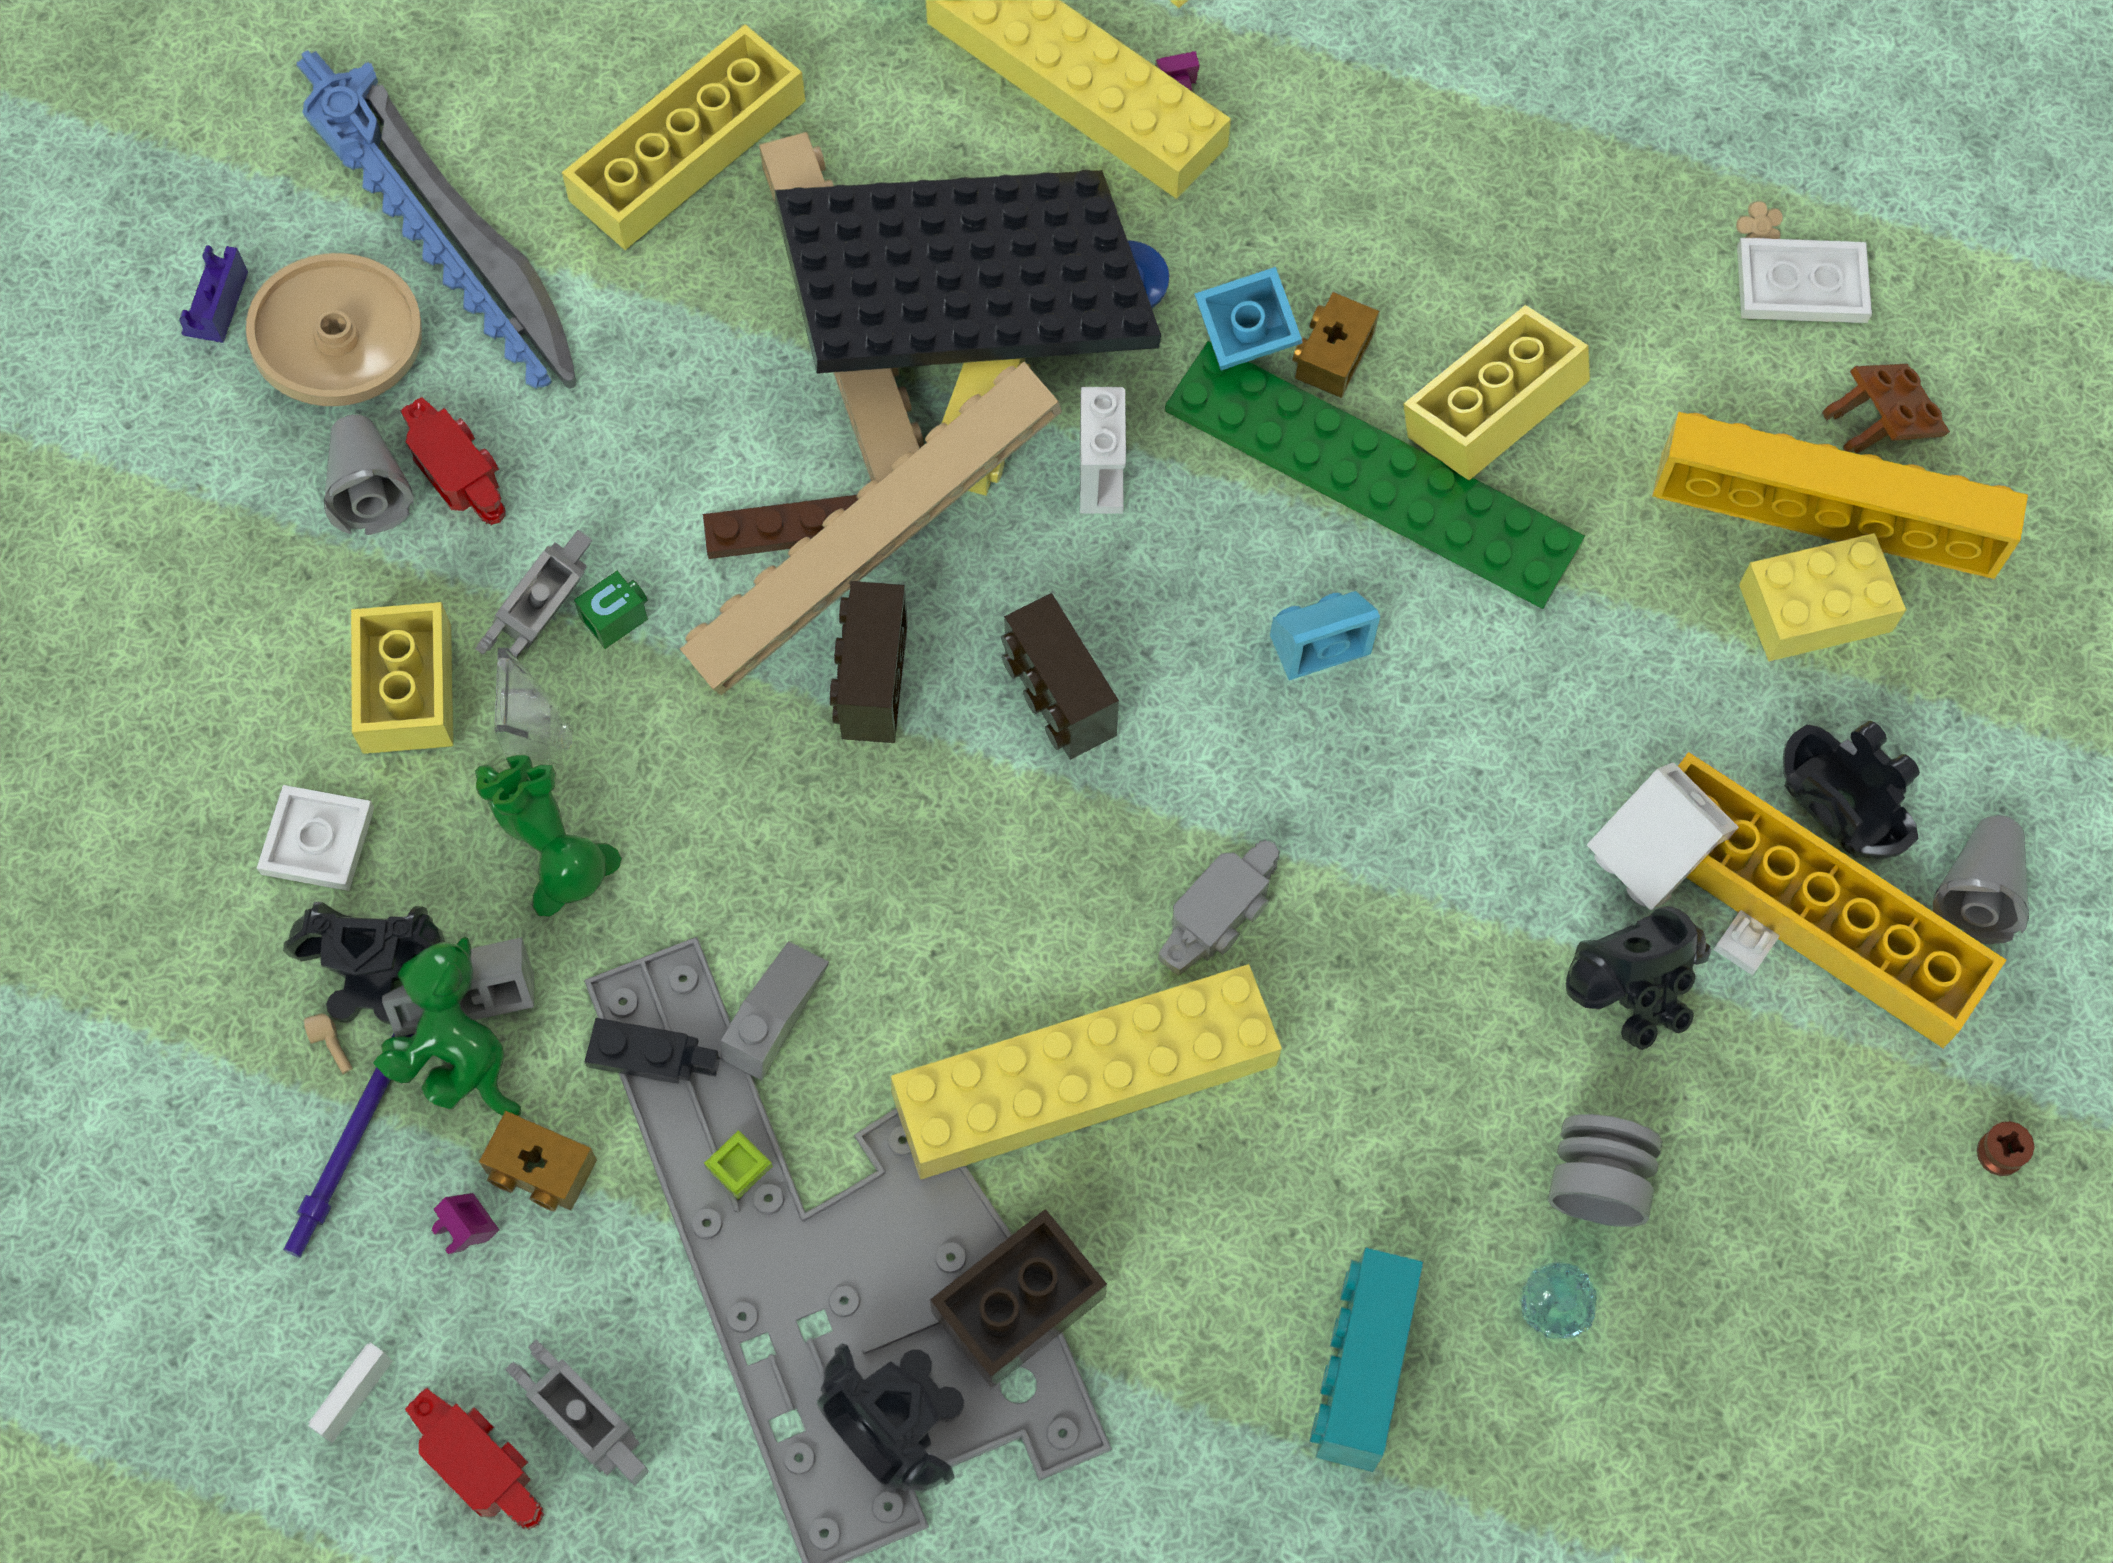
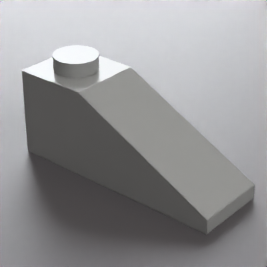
(499, 986)
(771, 1010)

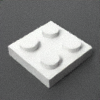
(315, 837)

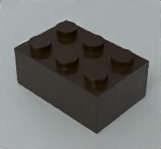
(870, 661)
(1059, 677)
(1018, 1298)

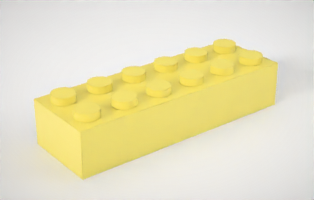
(684, 136)

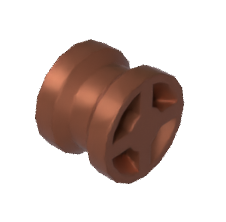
(1997, 1156)

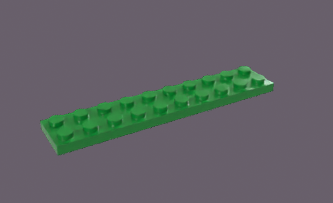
(1377, 476)

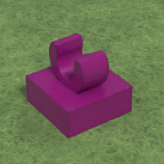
(1181, 67)
(465, 1221)

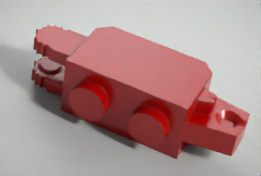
(452, 462)
(472, 1462)

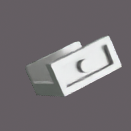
(1102, 449)
(1660, 836)

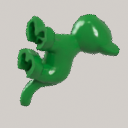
(527, 811)
(437, 983)

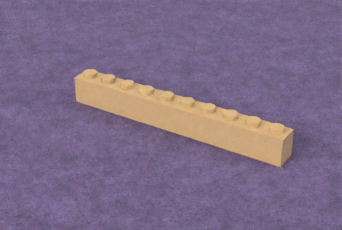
(870, 396)
(871, 528)

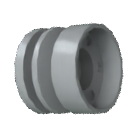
(1605, 1170)

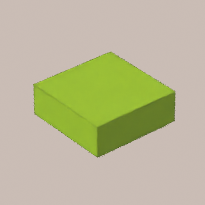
(738, 1164)

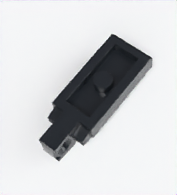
(648, 1052)

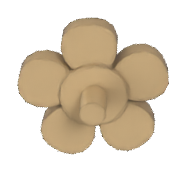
(1760, 222)

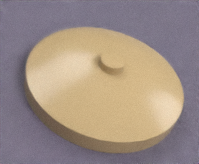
(334, 329)

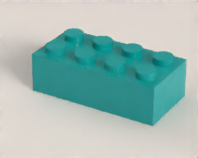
(1369, 1359)

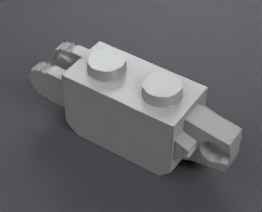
(538, 595)
(1217, 905)
(581, 1415)

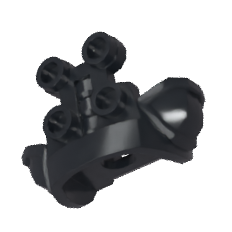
(1821, 766)
(362, 951)
(1640, 975)
(890, 1417)

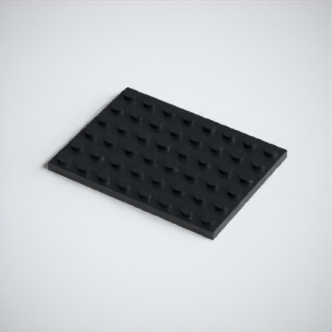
(963, 271)

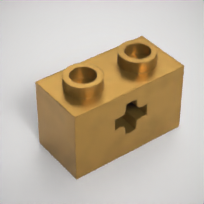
(1333, 365)
(521, 1141)

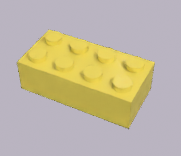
(1497, 392)

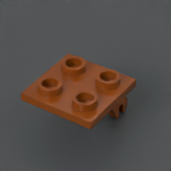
(1898, 398)

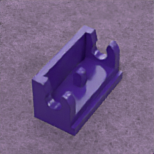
(215, 296)

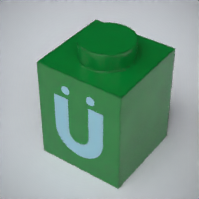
(612, 608)

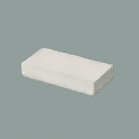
(350, 1392)

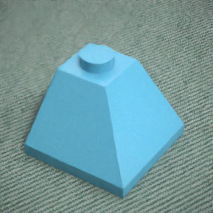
(1248, 318)

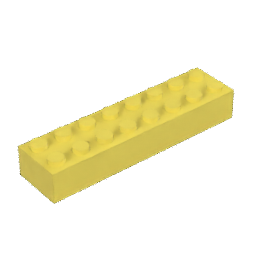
(1091, 84)
(1084, 1071)

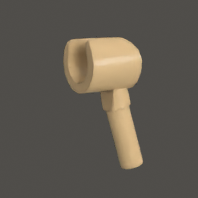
(321, 1028)

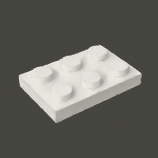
(1804, 280)

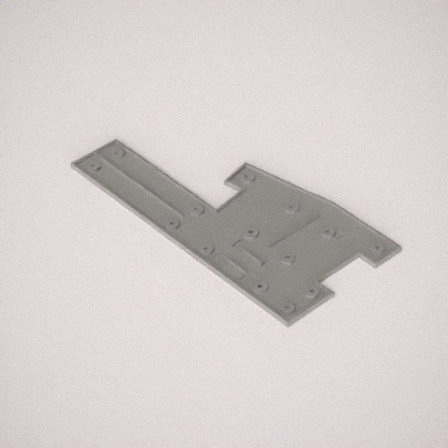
(777, 1264)

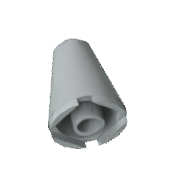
(363, 479)
(1988, 883)

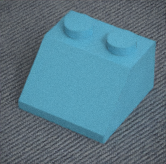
(1324, 633)

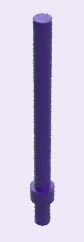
(315, 1208)

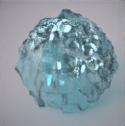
(1559, 1301)

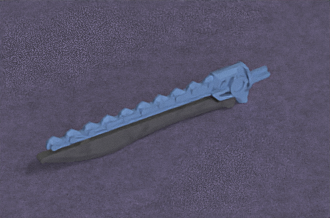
(343, 119)

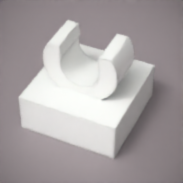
(1746, 942)

